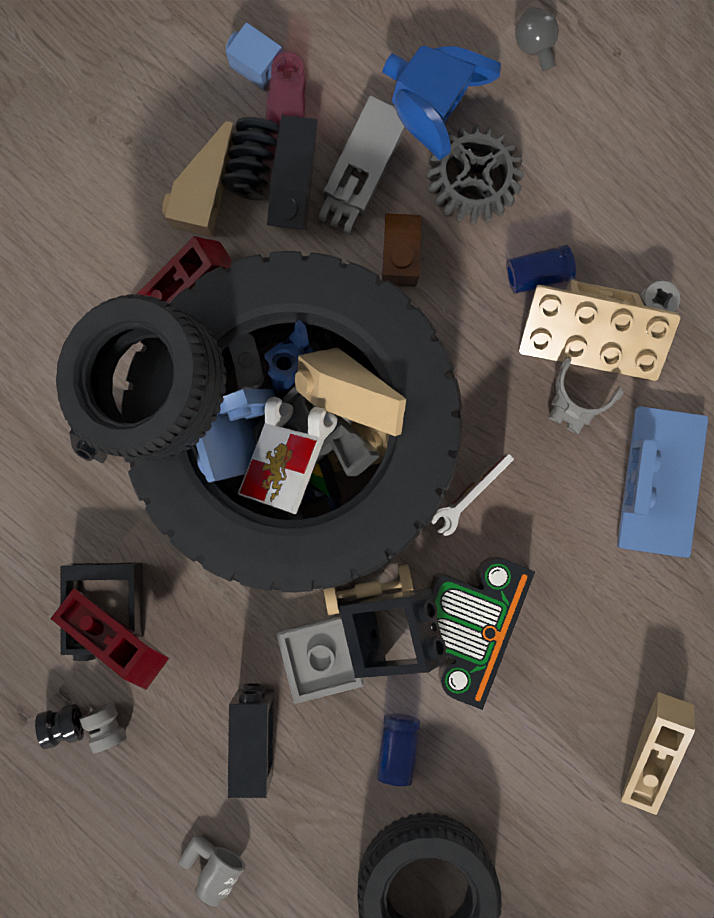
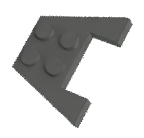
(350, 446)

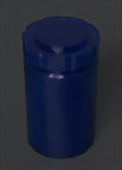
(541, 268)
(398, 749)

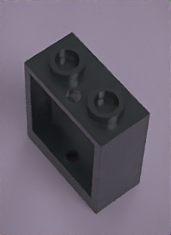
(70, 578)
(365, 640)
(250, 742)

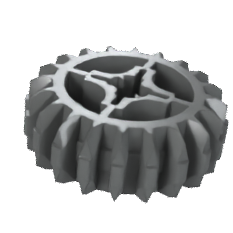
(489, 200)

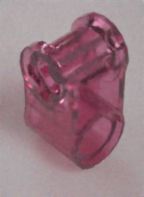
(286, 95)

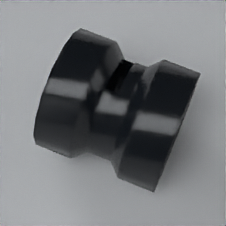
(59, 726)

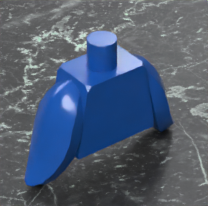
(433, 87)

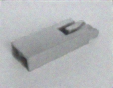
(368, 150)

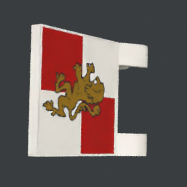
(285, 456)
(452, 512)

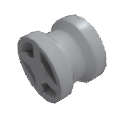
(665, 289)

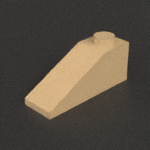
(199, 188)
(349, 390)
(659, 752)

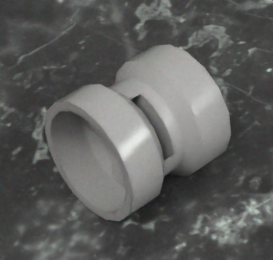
(103, 728)

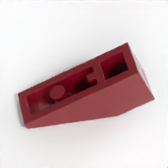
(187, 266)
(110, 640)

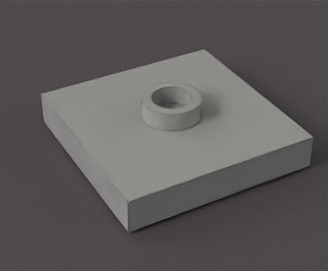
(317, 660)

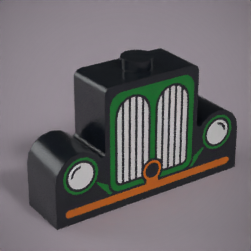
(478, 625)

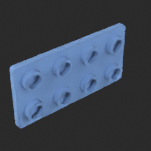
(230, 441)
(662, 482)

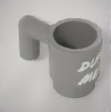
(219, 873)

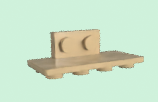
(599, 329)

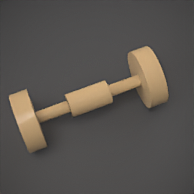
(368, 589)

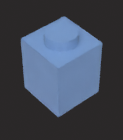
(252, 54)

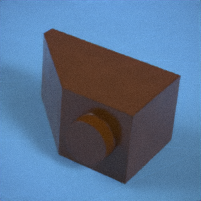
(401, 249)

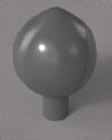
(536, 34)

